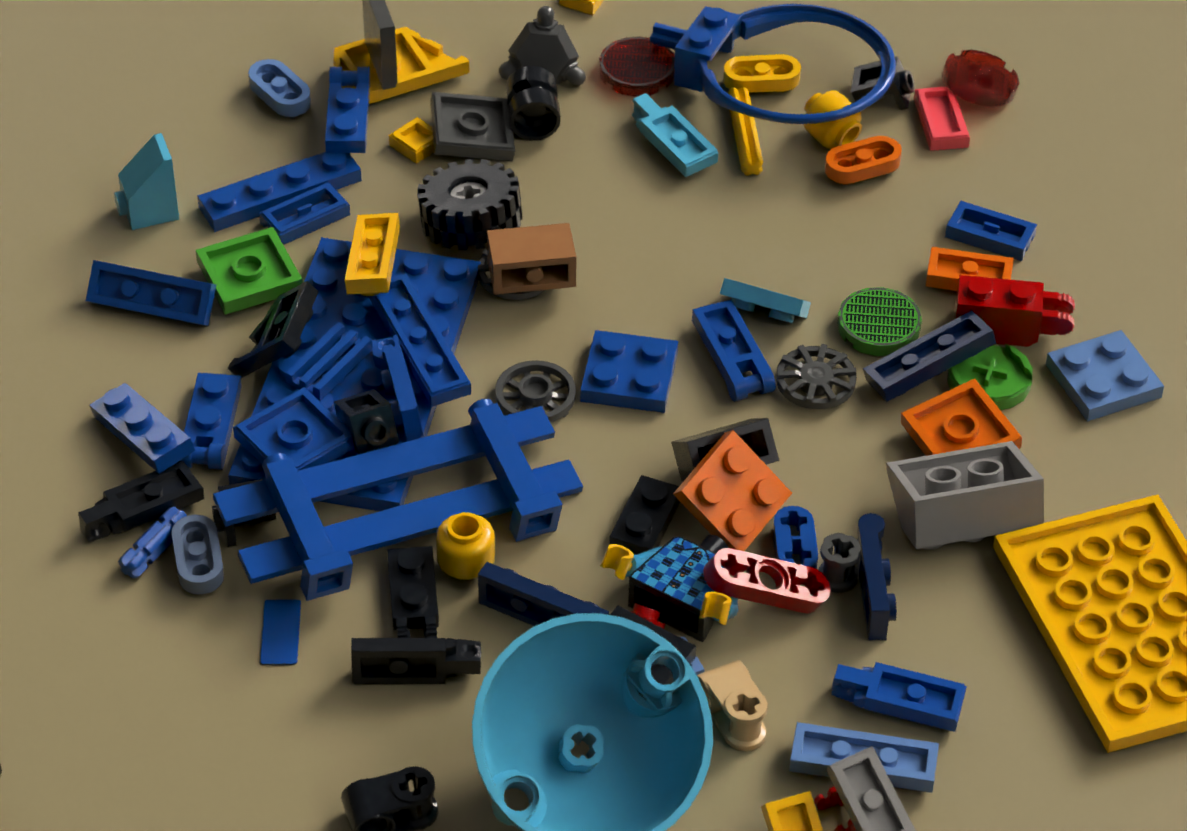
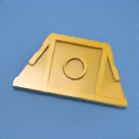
(418, 64)

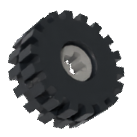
(467, 202)

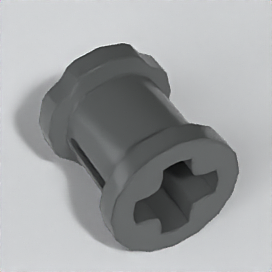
(844, 559)

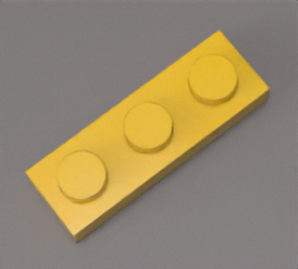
(372, 254)

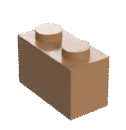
(531, 258)

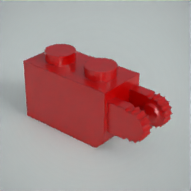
(1015, 308)

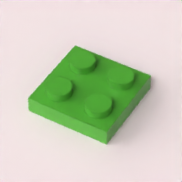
(248, 270)

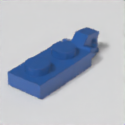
(396, 381)
(901, 694)

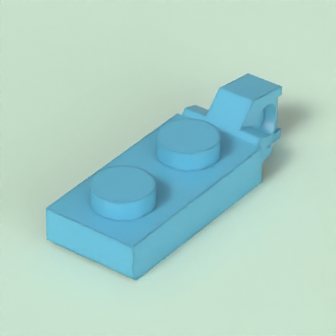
(674, 136)

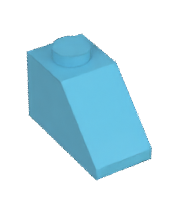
(148, 186)

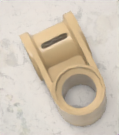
(736, 705)

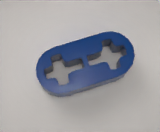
(804, 544)

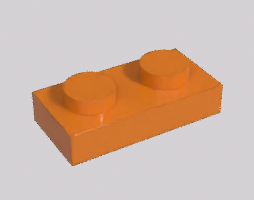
(947, 265)

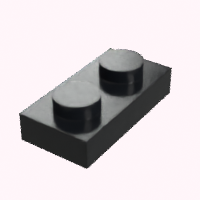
(645, 515)

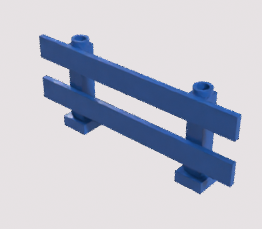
(326, 550)

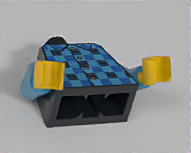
(674, 583)

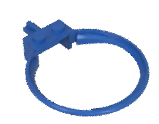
(717, 29)

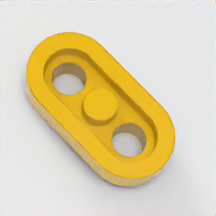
(762, 73)

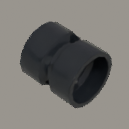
(533, 103)

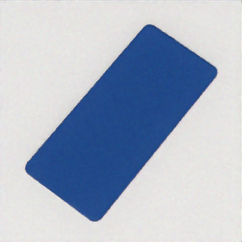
(280, 632)

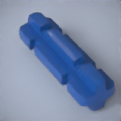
(150, 544)

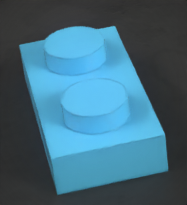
(747, 296)

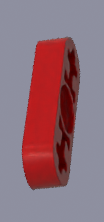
(750, 588)

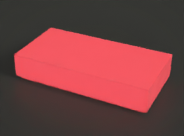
(941, 119)

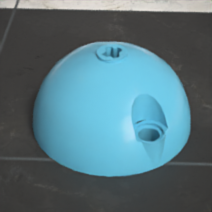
(580, 685)

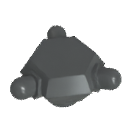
(547, 46)

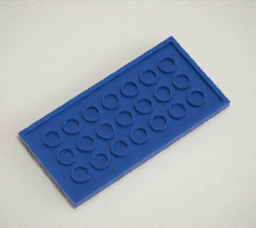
(447, 292)

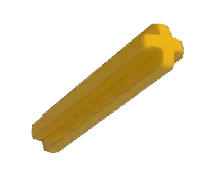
(746, 135)

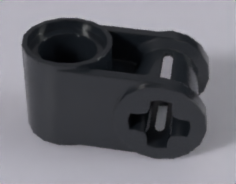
(388, 804)

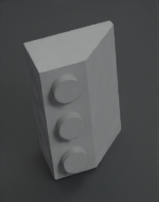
(966, 494)

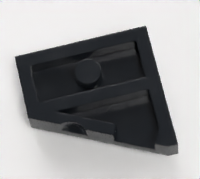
(279, 331)

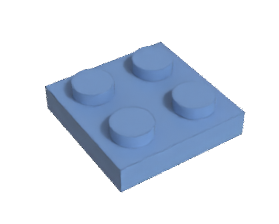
(1104, 375)

